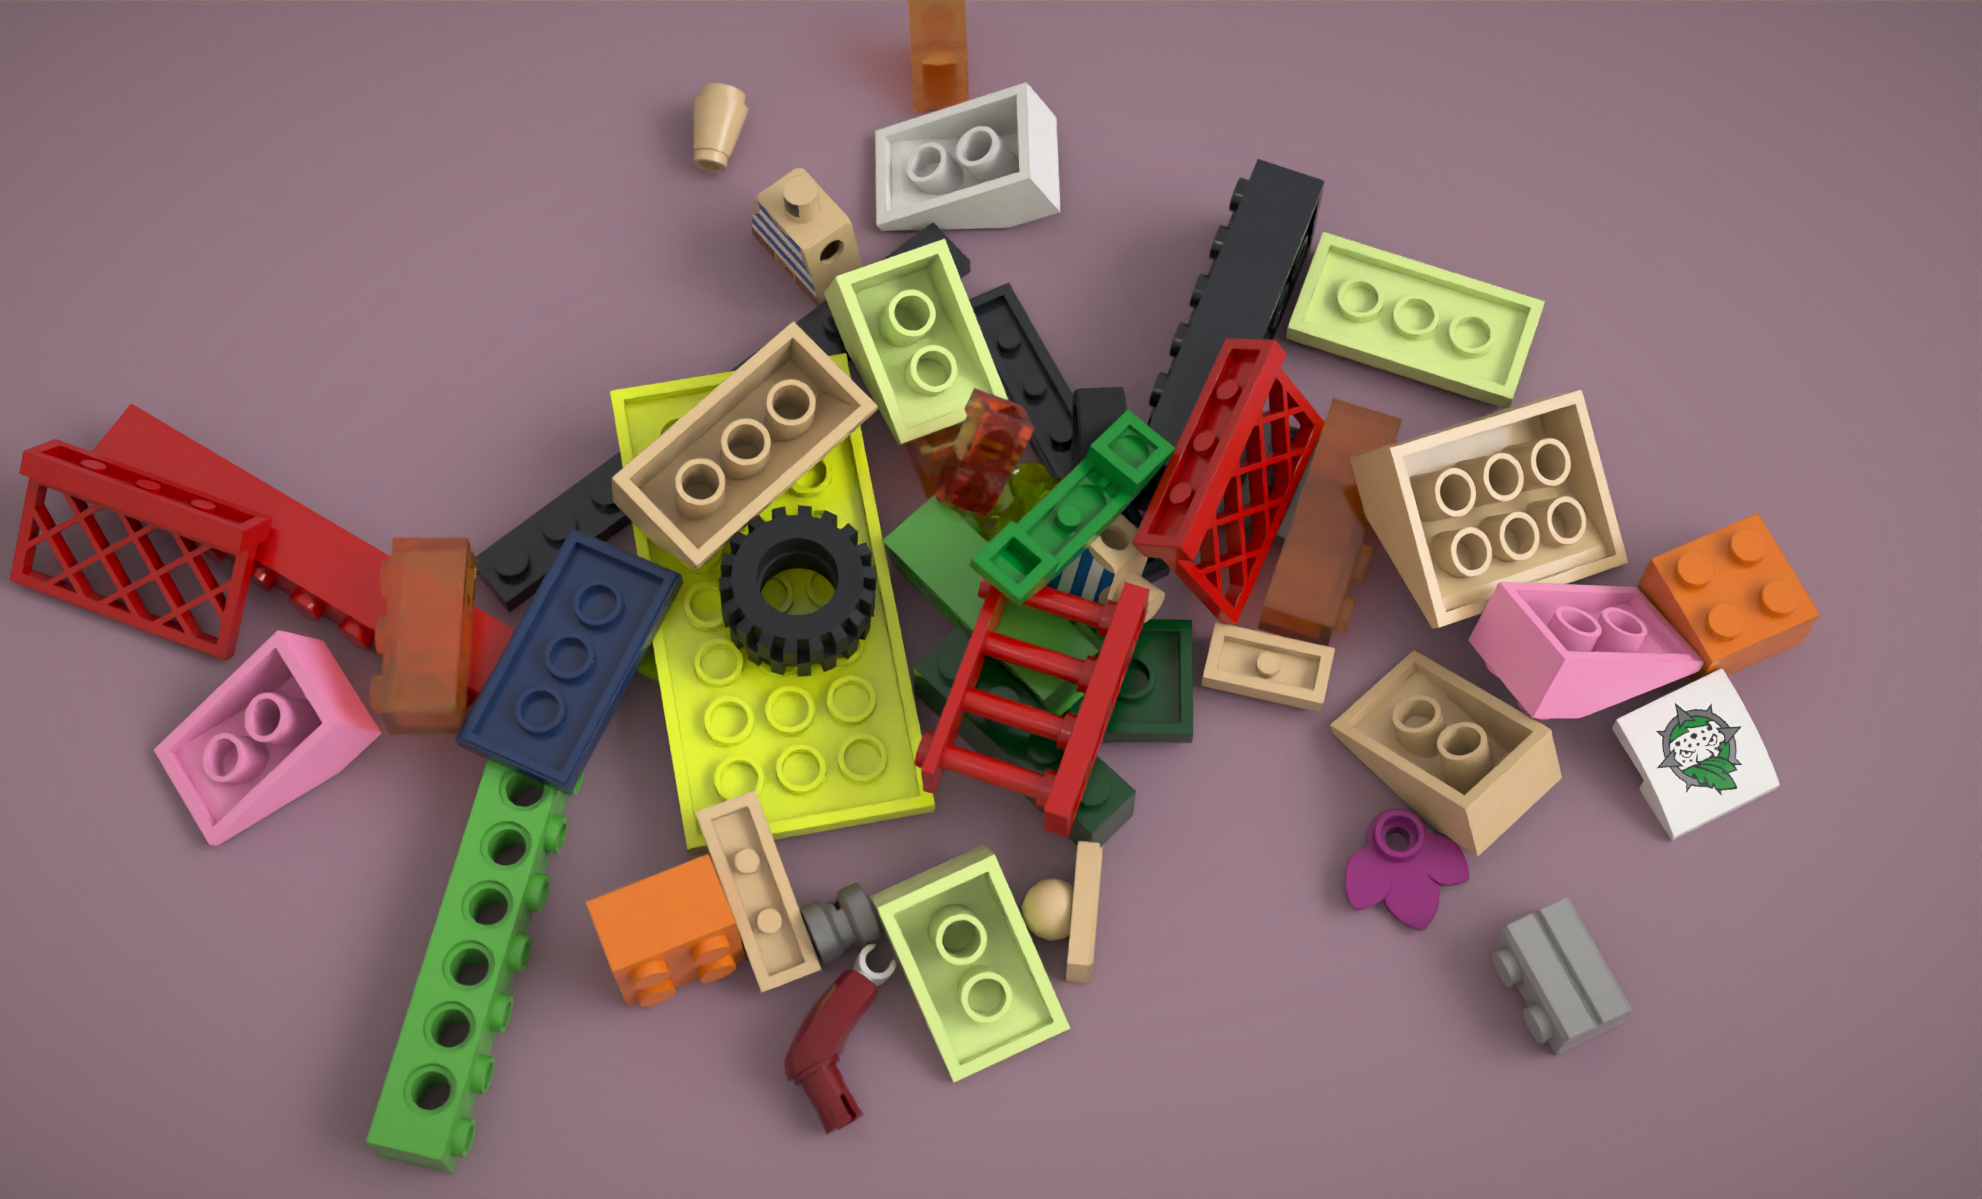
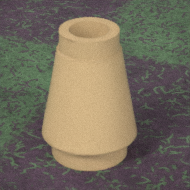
(716, 125)

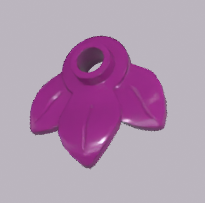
(1407, 877)

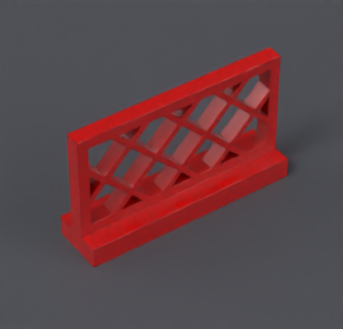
(1208, 468)
(136, 498)

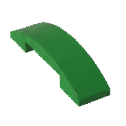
(1075, 511)

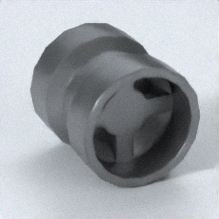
(840, 923)

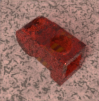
(984, 453)

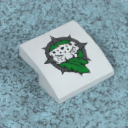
(1696, 754)

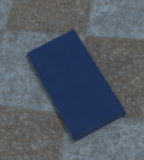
(570, 661)

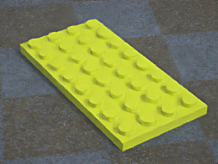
(813, 746)

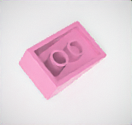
(1578, 646)
(266, 736)

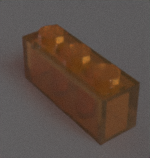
(425, 636)

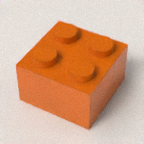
(1731, 596)
(667, 932)

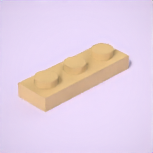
(758, 891)

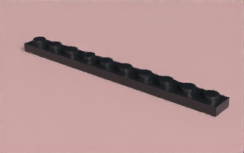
(523, 556)

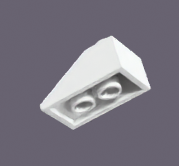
(970, 165)

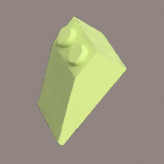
(914, 339)
(970, 962)

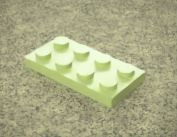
(1415, 320)

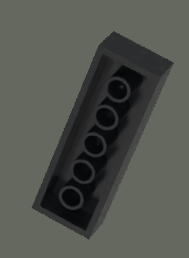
(1242, 294)

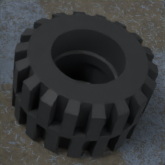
(790, 544)

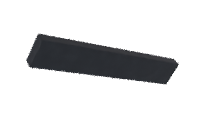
(1036, 383)

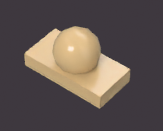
(1058, 909)

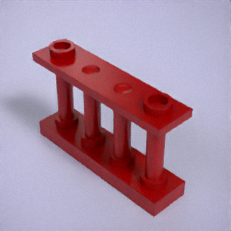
(1075, 734)

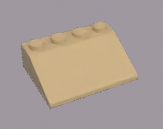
(1492, 504)

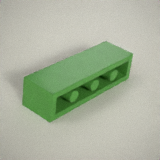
(935, 557)

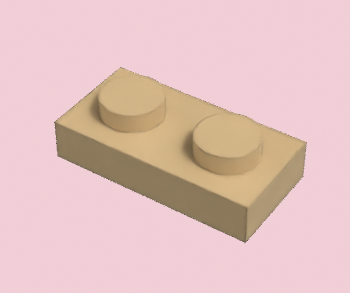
(1268, 667)

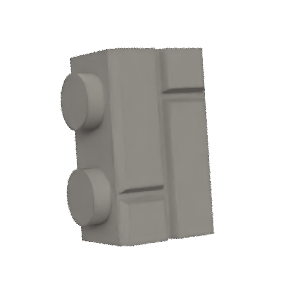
(1560, 977)

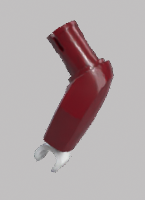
(823, 1038)

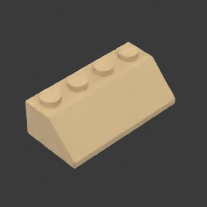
(741, 447)

